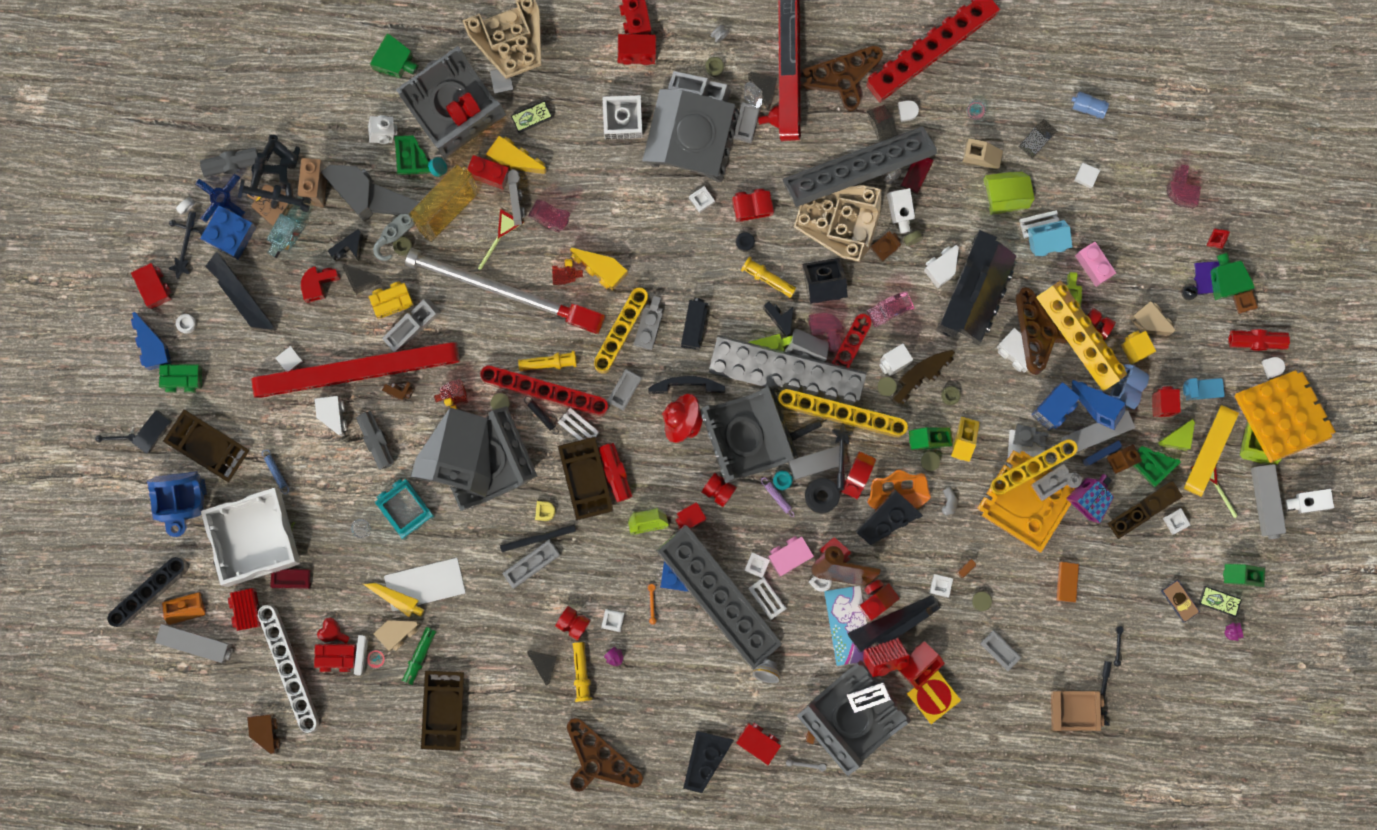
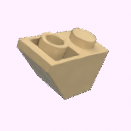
(982, 154)
(1152, 321)
(394, 632)

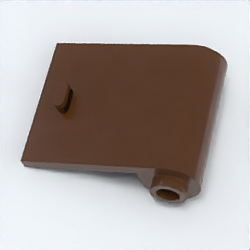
(831, 567)

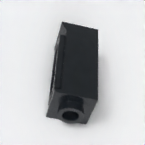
(694, 324)

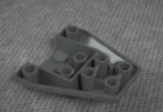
(457, 453)

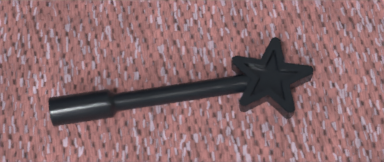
(180, 265)
(842, 437)
(1106, 675)

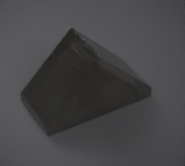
(766, 84)
(882, 123)
(1037, 138)
(360, 279)
(544, 664)

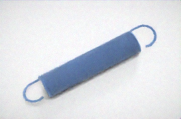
(275, 471)

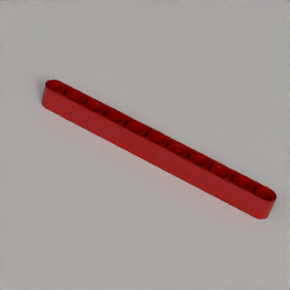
(355, 370)

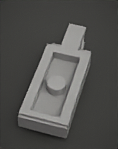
(649, 325)

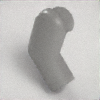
(952, 502)

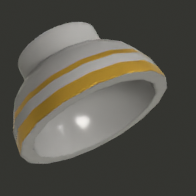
(767, 672)

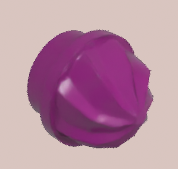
(1234, 631)
(614, 657)

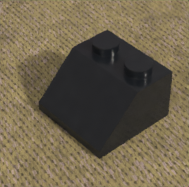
(825, 280)

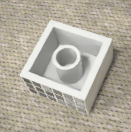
(622, 117)

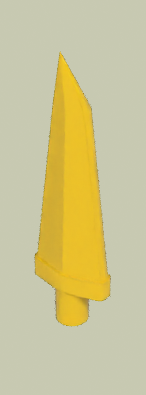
(401, 601)

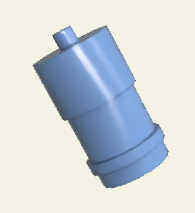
(1087, 104)

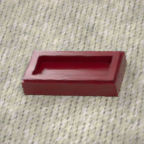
(916, 175)
(291, 579)

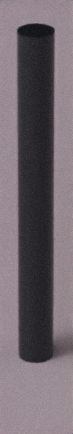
(537, 538)

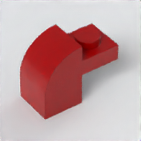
(312, 283)
(858, 475)

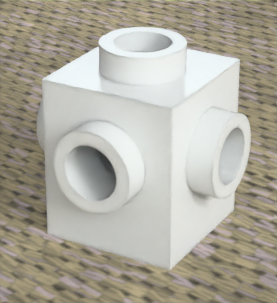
(381, 129)

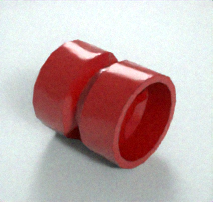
(463, 109)
(1108, 323)
(718, 489)
(572, 623)

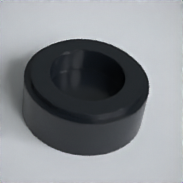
(745, 241)

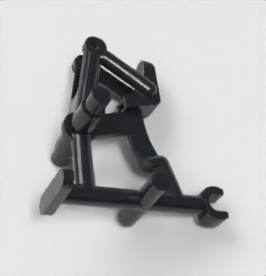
(288, 160)

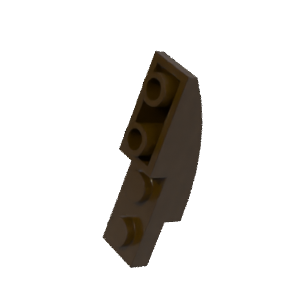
(926, 369)
(1145, 509)

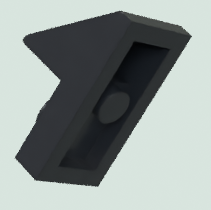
(351, 242)
(782, 322)

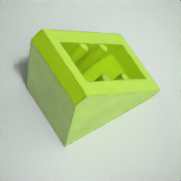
(1180, 438)

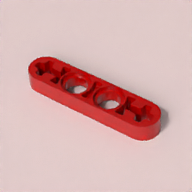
(847, 346)

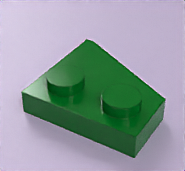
(409, 156)
(1154, 465)

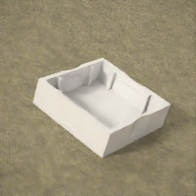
(250, 537)

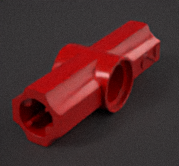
(1259, 340)
(615, 472)

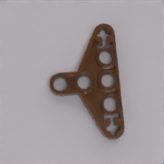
(852, 73)
(1038, 322)
(605, 765)

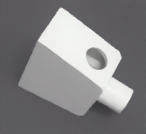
(901, 200)
(1319, 501)

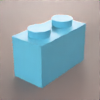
(1050, 238)

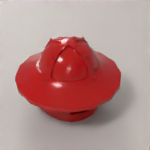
(682, 418)

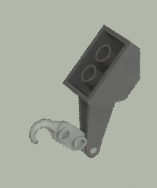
(368, 198)

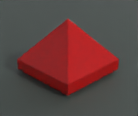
(1218, 238)

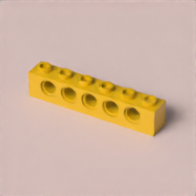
(1072, 332)

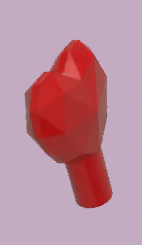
(772, 118)
(331, 631)

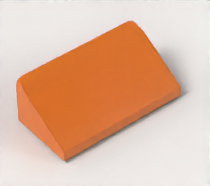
(1067, 582)
(183, 608)

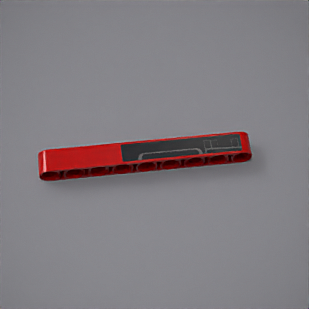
(789, 70)

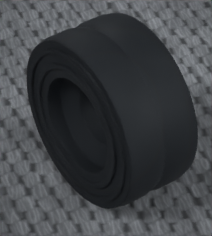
(822, 506)

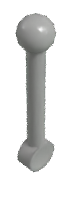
(822, 767)

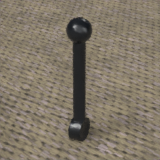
(173, 223)
(130, 437)
(1119, 630)

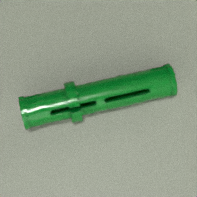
(419, 655)

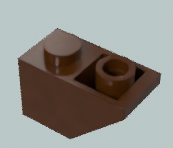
(263, 731)

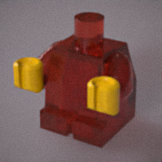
(565, 274)
(452, 393)

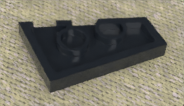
(888, 517)
(705, 758)

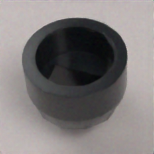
(1188, 295)

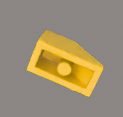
(965, 439)

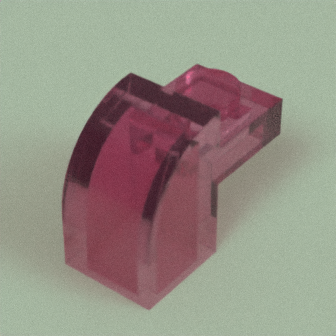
(1180, 192)
(549, 216)
(890, 308)
(826, 324)

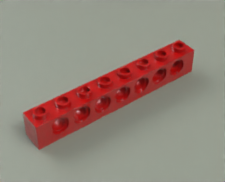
(882, 90)

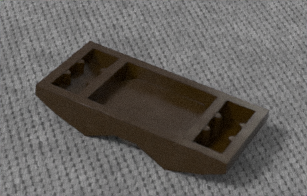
(206, 445)
(585, 478)
(442, 710)

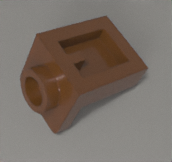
(886, 246)
(395, 391)
(1124, 459)

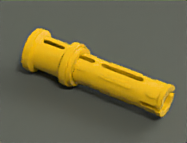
(760, 272)
(558, 361)
(582, 682)

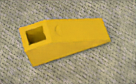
(508, 155)
(604, 267)

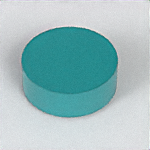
(437, 166)
(782, 480)

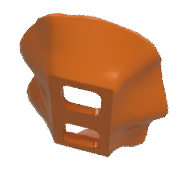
(917, 495)

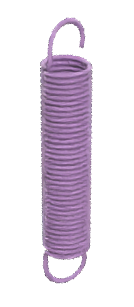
(778, 497)

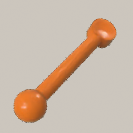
(651, 588)

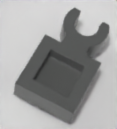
(1026, 436)

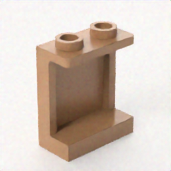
(312, 182)
(1076, 710)

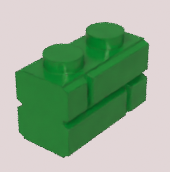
(180, 377)

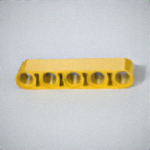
(623, 321)
(1211, 450)
(1043, 465)

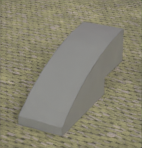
(700, 86)
(411, 325)
(816, 463)

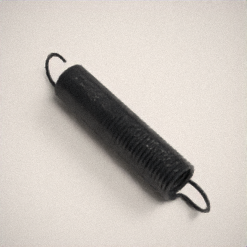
(541, 415)
(806, 429)

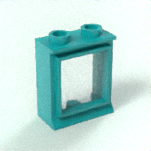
(403, 508)

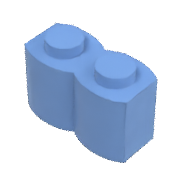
(1131, 386)

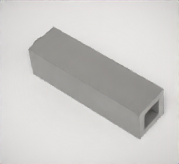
(1097, 433)
(1268, 501)
(194, 643)

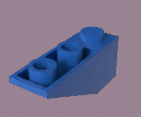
(152, 347)
(1102, 407)

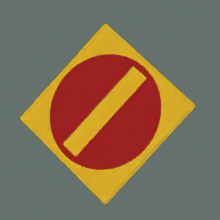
(934, 697)

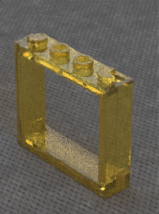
(444, 203)

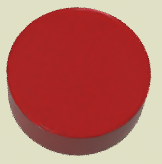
(873, 587)

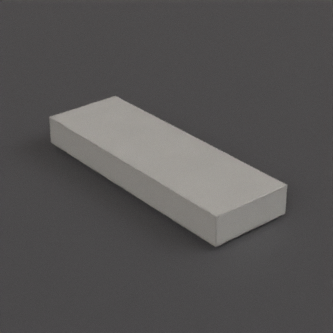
(531, 564)

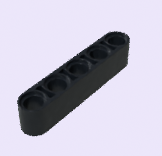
(139, 596)

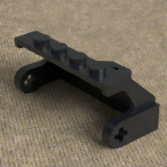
(978, 289)

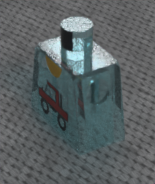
(288, 228)

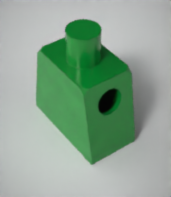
(393, 58)
(1230, 278)

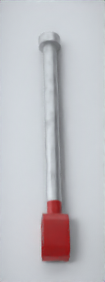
(575, 314)

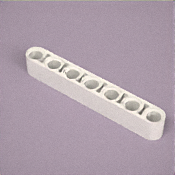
(281, 661)

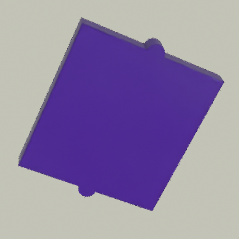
(1203, 276)

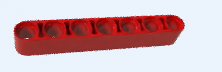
(536, 385)

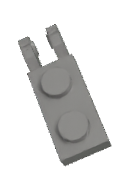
(515, 195)

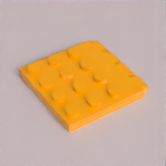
(1285, 415)
(1021, 510)

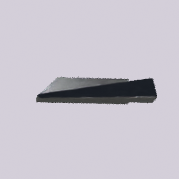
(238, 294)
(893, 624)

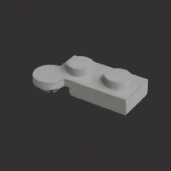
(1055, 481)

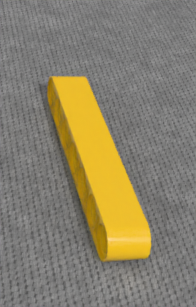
(852, 411)

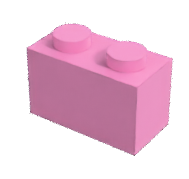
(1095, 264)
(790, 556)

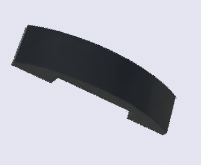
(662, 386)

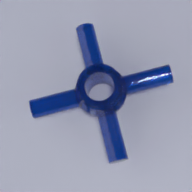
(214, 193)

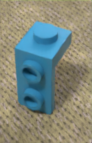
(1203, 389)

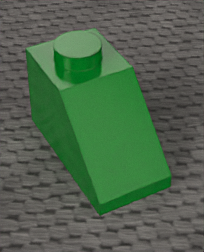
(930, 438)
(1244, 575)

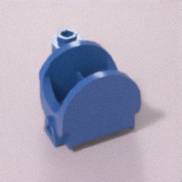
(176, 499)

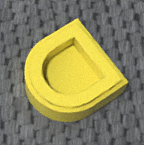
(544, 511)

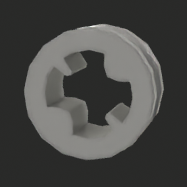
(719, 33)

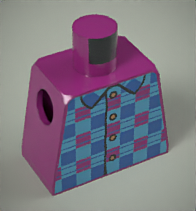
(1092, 498)

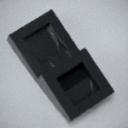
(151, 431)

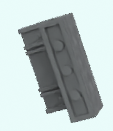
(440, 85)
(691, 133)
(749, 434)
(508, 461)
(849, 734)

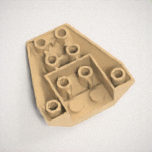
(510, 38)
(842, 220)

